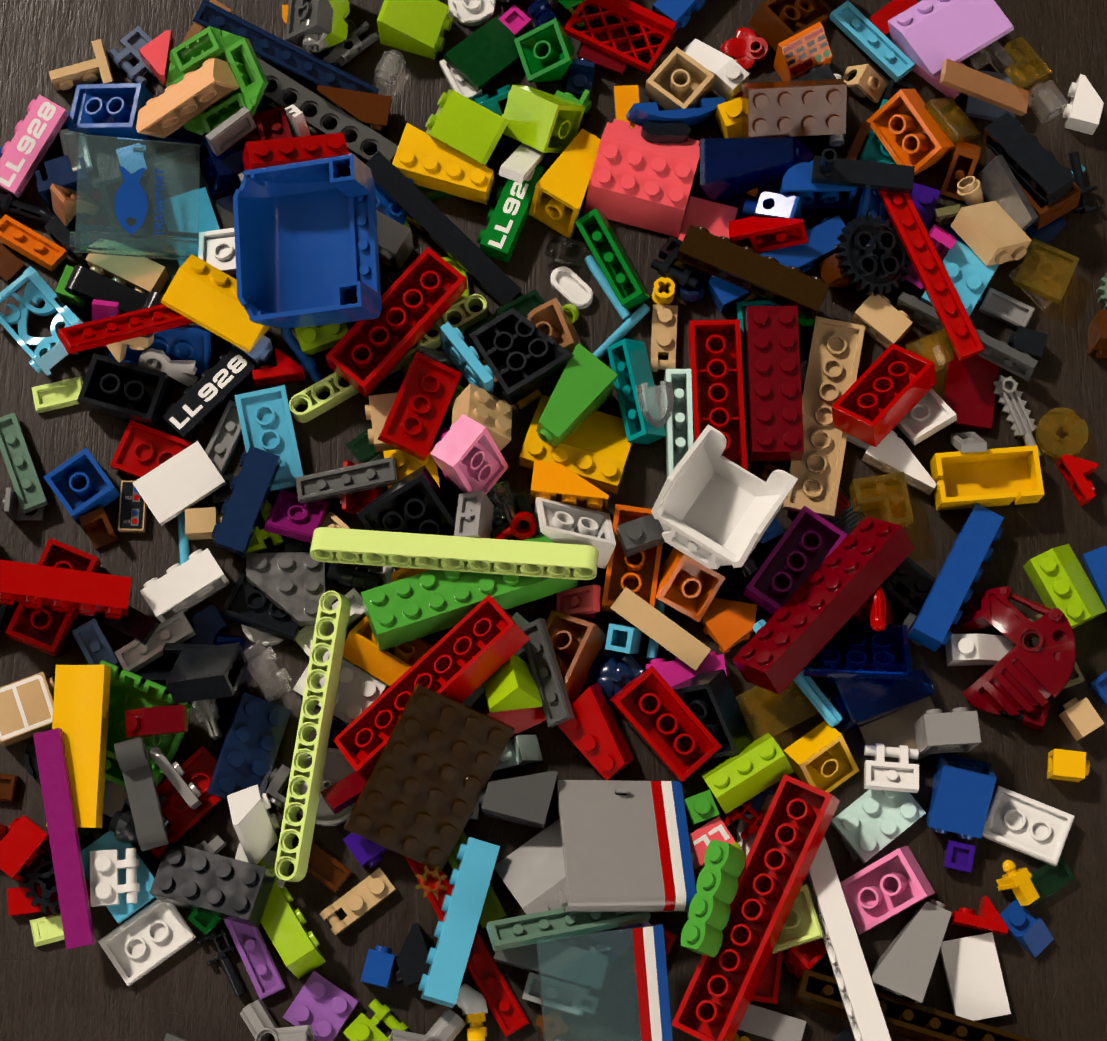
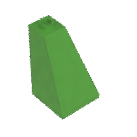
(578, 394)

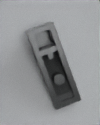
(640, 535)

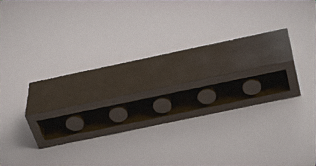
(752, 271)

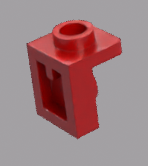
(804, 957)

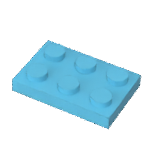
(466, 358)

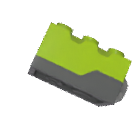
(317, 23)

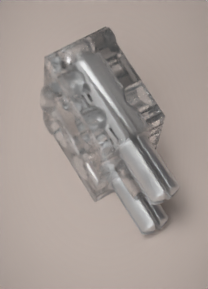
(208, 714)

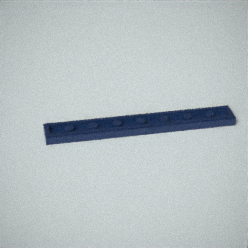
(280, 51)

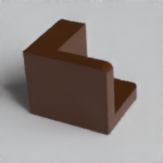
(99, 528)

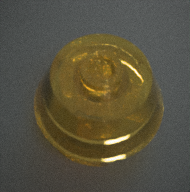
(933, 347)

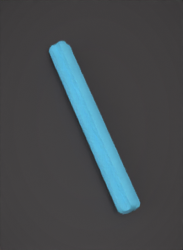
(813, 692)

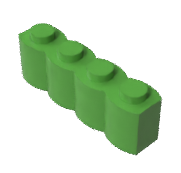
(711, 904)

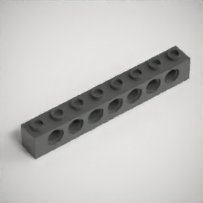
(326, 115)

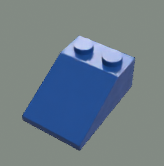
(108, 109)

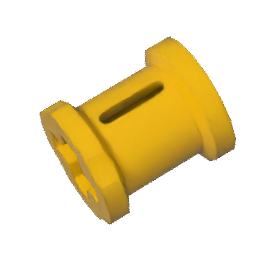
(663, 284)

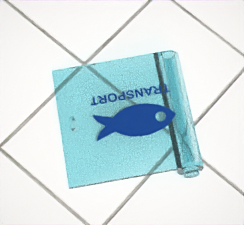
(137, 198)

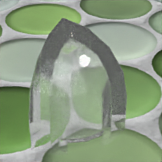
(656, 402)

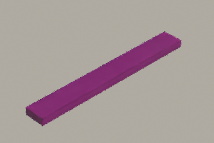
(64, 839)

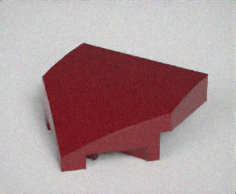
(602, 59)
(270, 125)

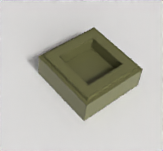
(945, 215)

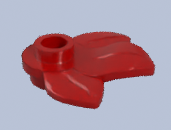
(741, 48)

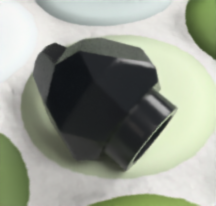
(123, 827)

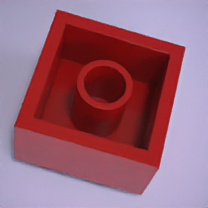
(23, 846)

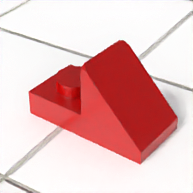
(285, 372)
(1074, 473)
(987, 919)

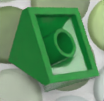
(545, 52)

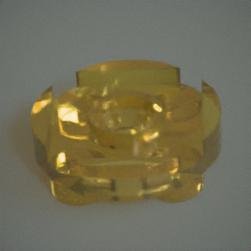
(1050, 423)

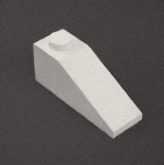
(728, 73)
(894, 456)
(976, 649)

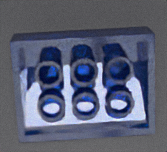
(864, 653)

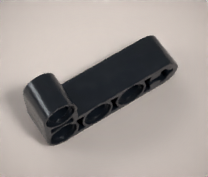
(92, 285)

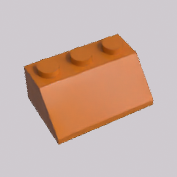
(910, 131)

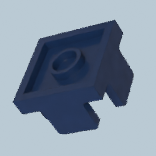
(59, 173)

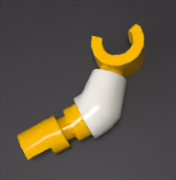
(474, 1009)

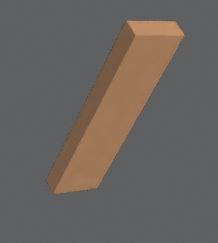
(984, 87)

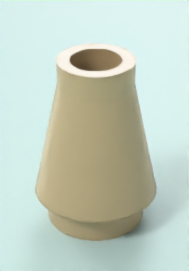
(970, 190)

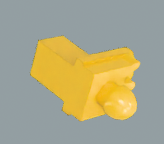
(1019, 882)

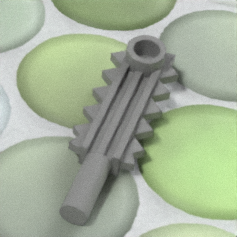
(1014, 407)

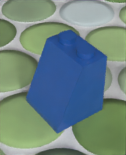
(960, 796)

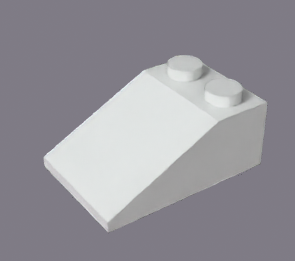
(577, 526)

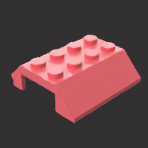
(642, 180)

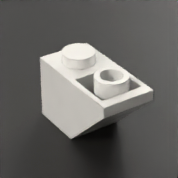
(1084, 108)

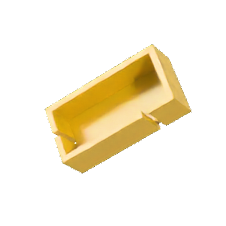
(987, 478)

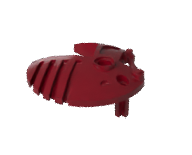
(1025, 673)

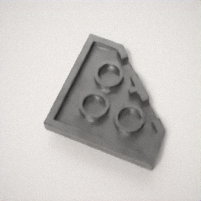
(289, 581)

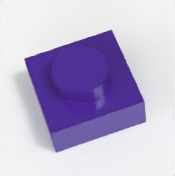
(959, 856)

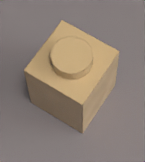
(201, 522)
(1080, 717)

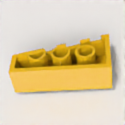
(442, 167)

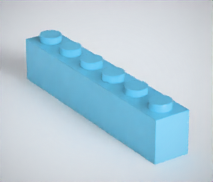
(460, 922)

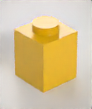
(1067, 765)

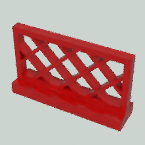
(628, 15)

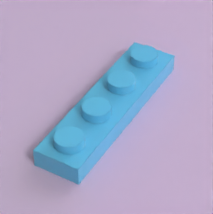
(872, 41)

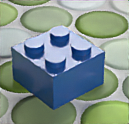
(81, 485)

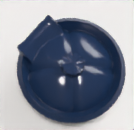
(614, 672)

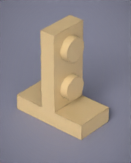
(84, 72)

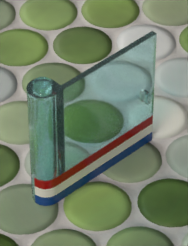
(607, 990)

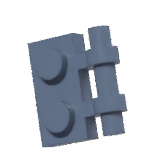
(132, 43)

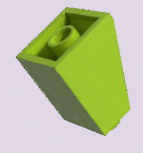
(414, 25)
(541, 119)
(466, 126)

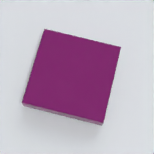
(296, 519)

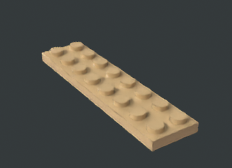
(828, 375)

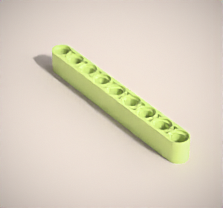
(339, 394)

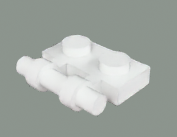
(891, 775)
(105, 877)

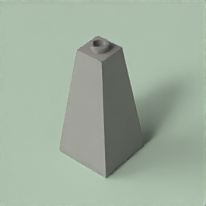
(911, 957)

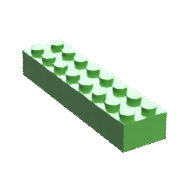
(443, 598)

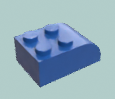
(815, 195)

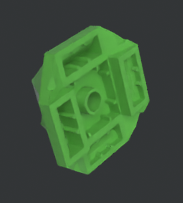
(243, 63)

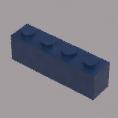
(247, 501)

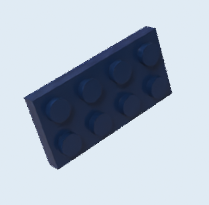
(249, 746)

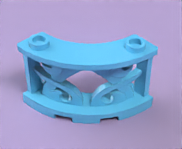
(34, 292)

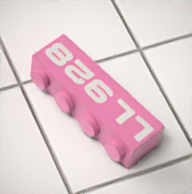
(30, 144)

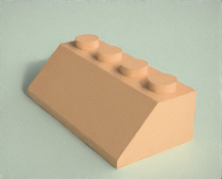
(186, 99)

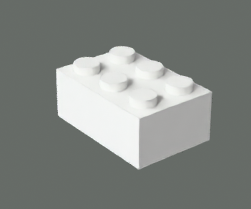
(184, 585)

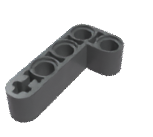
(142, 793)

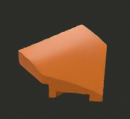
(729, 622)

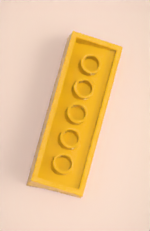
(83, 715)

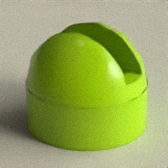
(573, 312)

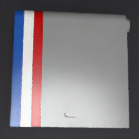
(625, 846)

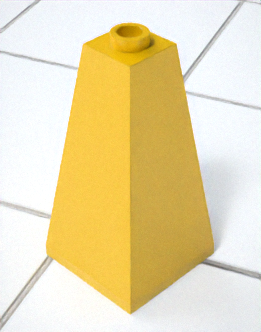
(565, 184)

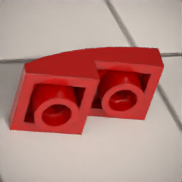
(892, 9)

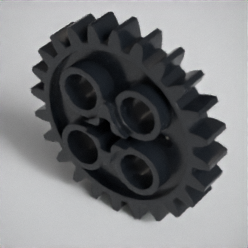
(872, 255)

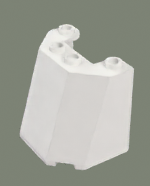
(717, 507)

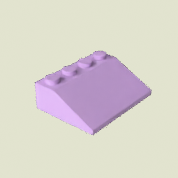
(947, 30)

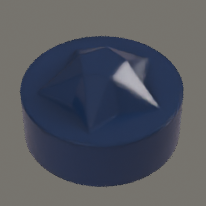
(691, 294)

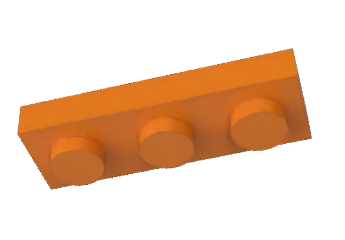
(31, 243)

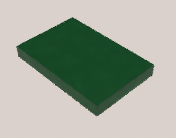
(484, 54)

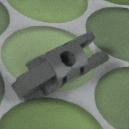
(340, 55)

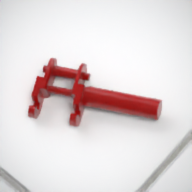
(753, 825)

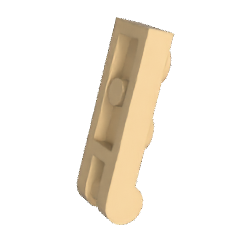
(663, 336)
(358, 901)

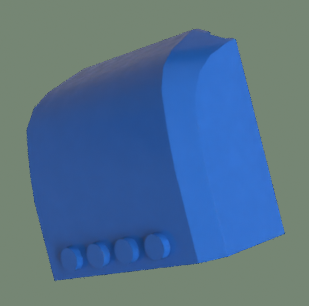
(308, 243)

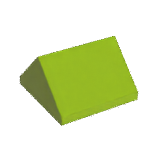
(512, 687)

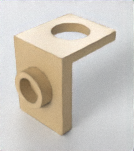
(866, 80)

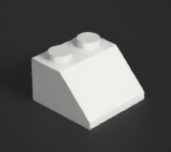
(253, 822)

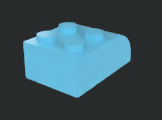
(967, 274)

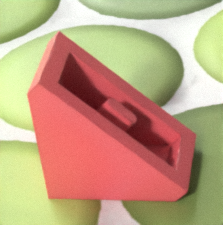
(157, 55)

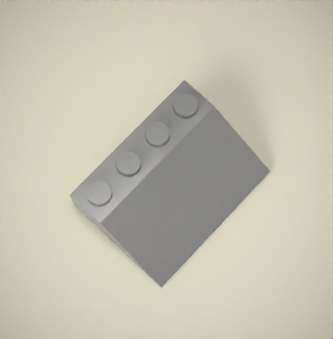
(536, 871)

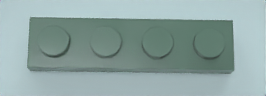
(20, 464)

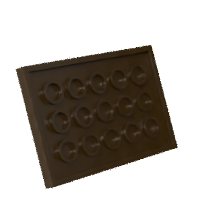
(429, 777)

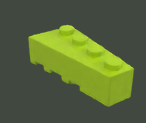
(287, 931)

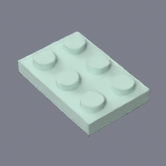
(876, 820)

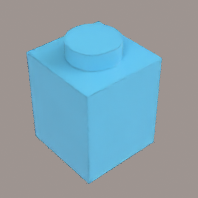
(623, 638)

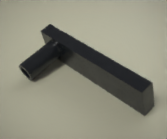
(861, 174)

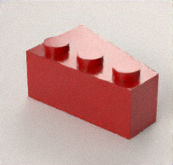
(597, 733)

